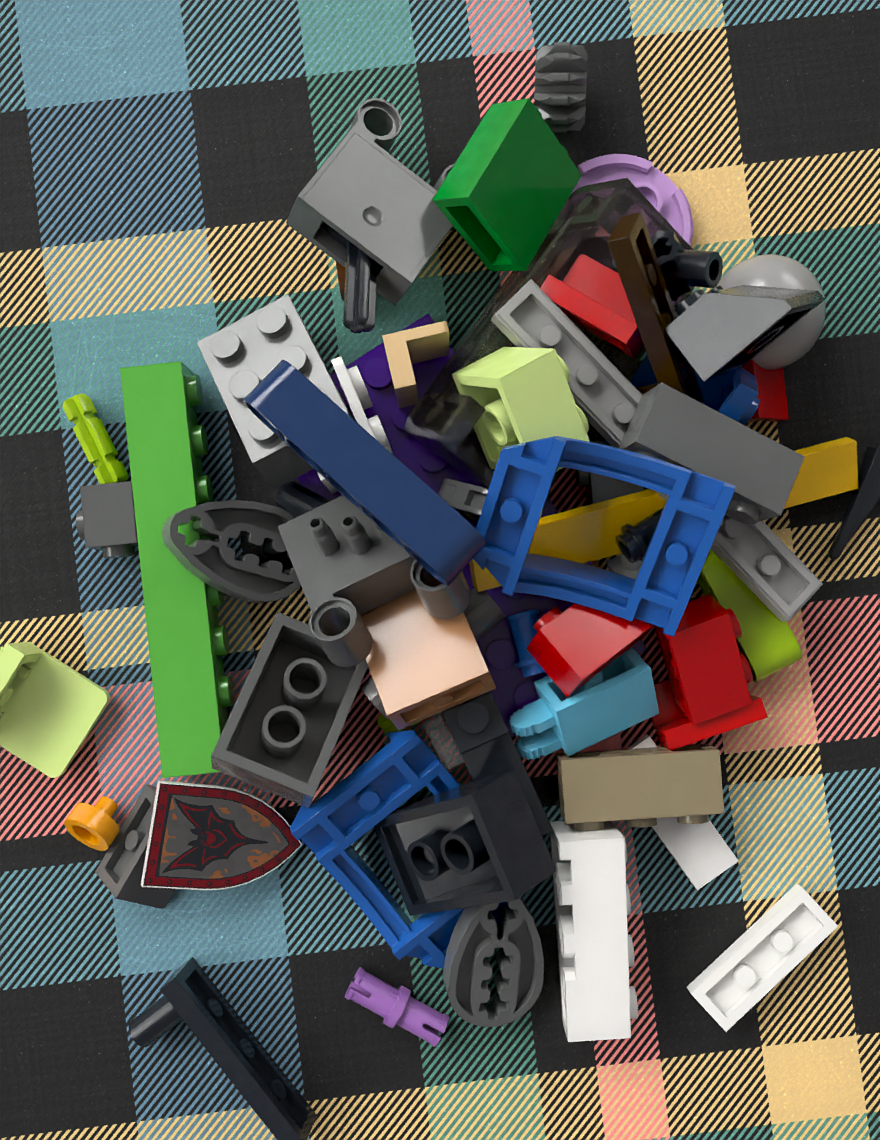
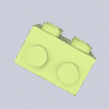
(45, 707)

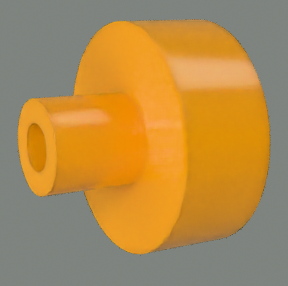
(94, 823)

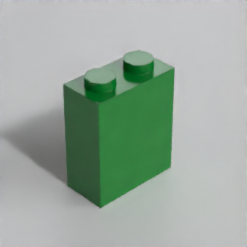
(508, 186)

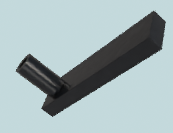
(199, 1003)

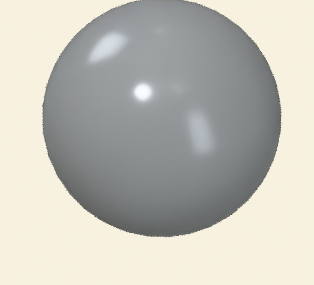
(781, 272)

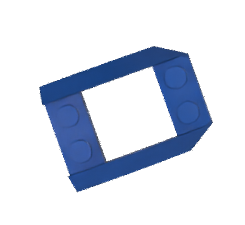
(674, 553)
(354, 809)

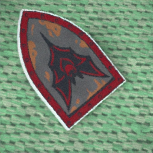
(212, 838)

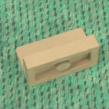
(412, 347)

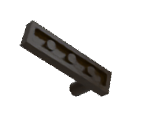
(651, 305)

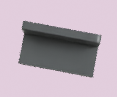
(124, 861)

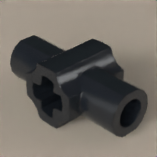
(682, 267)

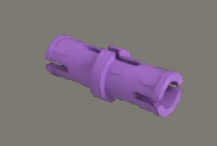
(397, 1007)

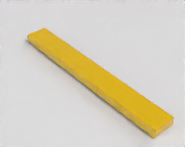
(592, 530)

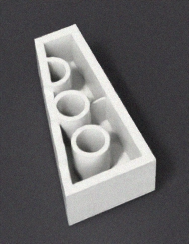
(593, 932)

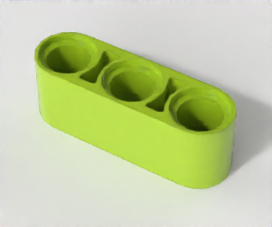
(765, 639)

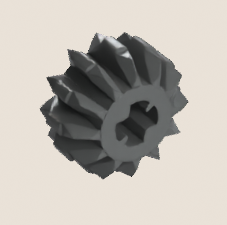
(561, 86)

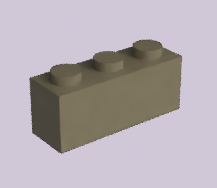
(640, 786)

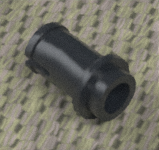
(636, 539)

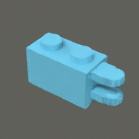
(599, 709)

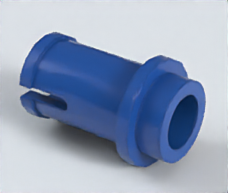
(523, 633)

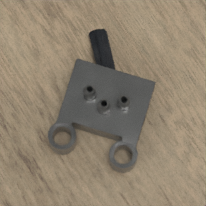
(353, 569)

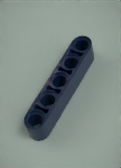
(365, 472)

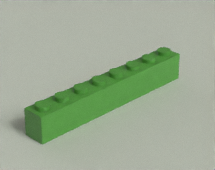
(179, 607)

